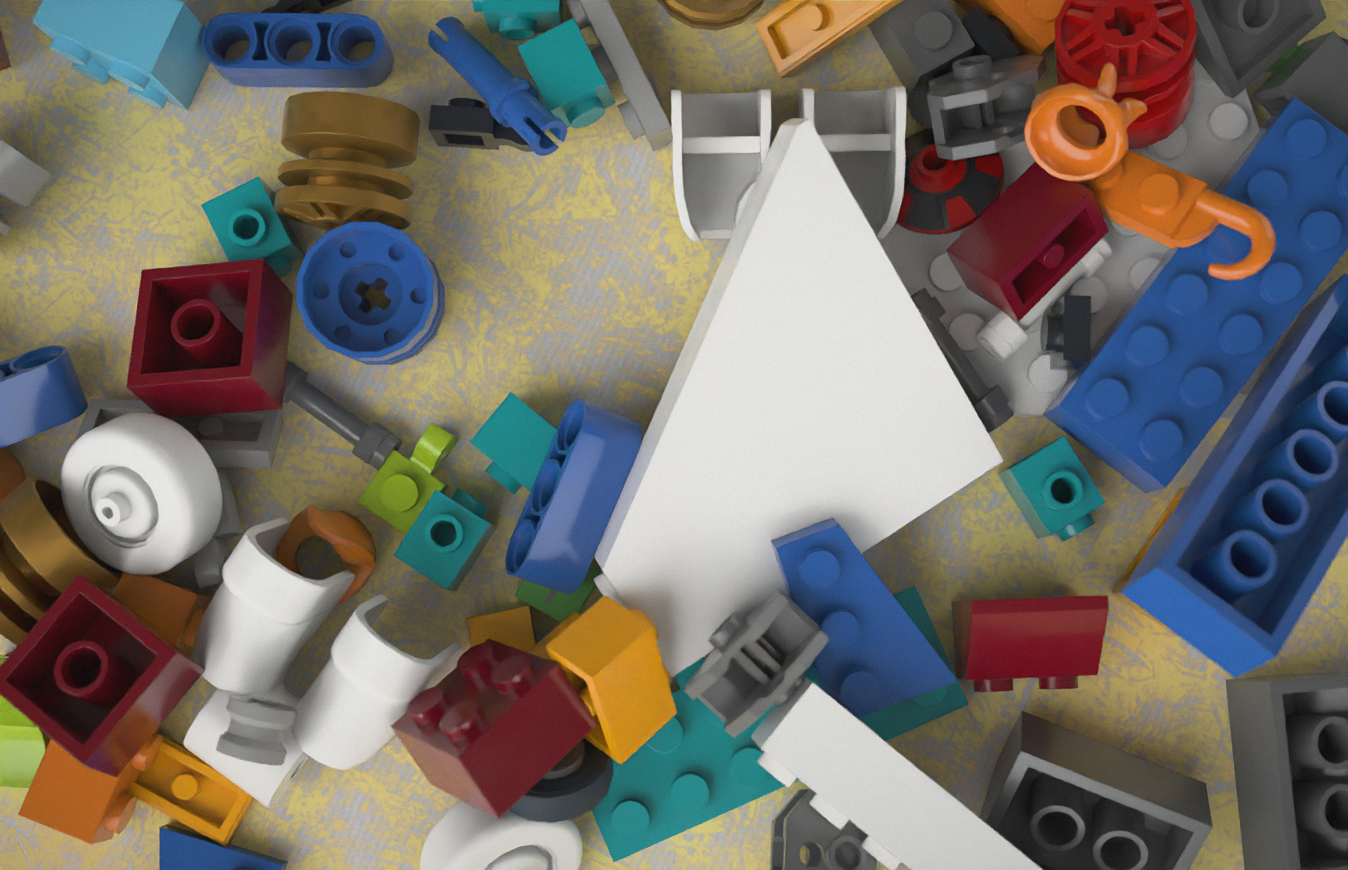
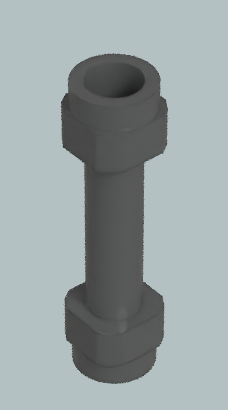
(988, 403)
(371, 442)

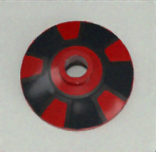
(947, 197)

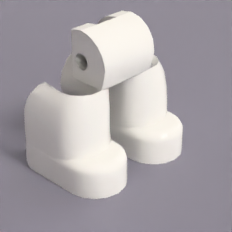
(726, 139)
(253, 637)

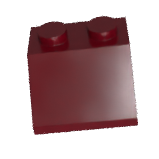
(1028, 639)

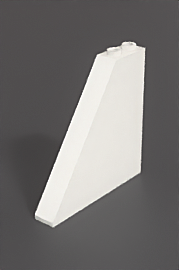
(788, 407)

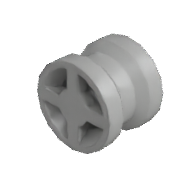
(256, 730)

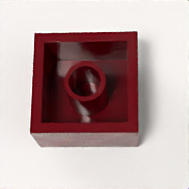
(210, 339)
(96, 677)
(494, 725)

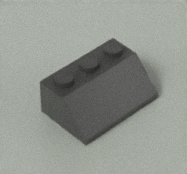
(1291, 769)
(1092, 804)

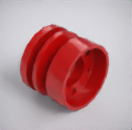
(1151, 52)

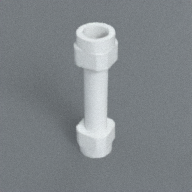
(1005, 334)

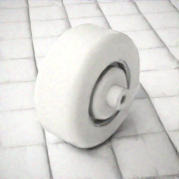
(141, 493)
(478, 841)

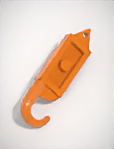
(1179, 210)

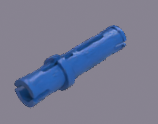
(510, 99)

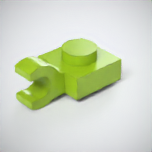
(406, 483)

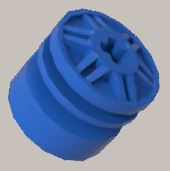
(344, 268)

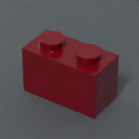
(1027, 240)

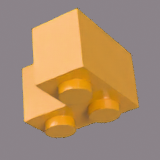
(616, 672)

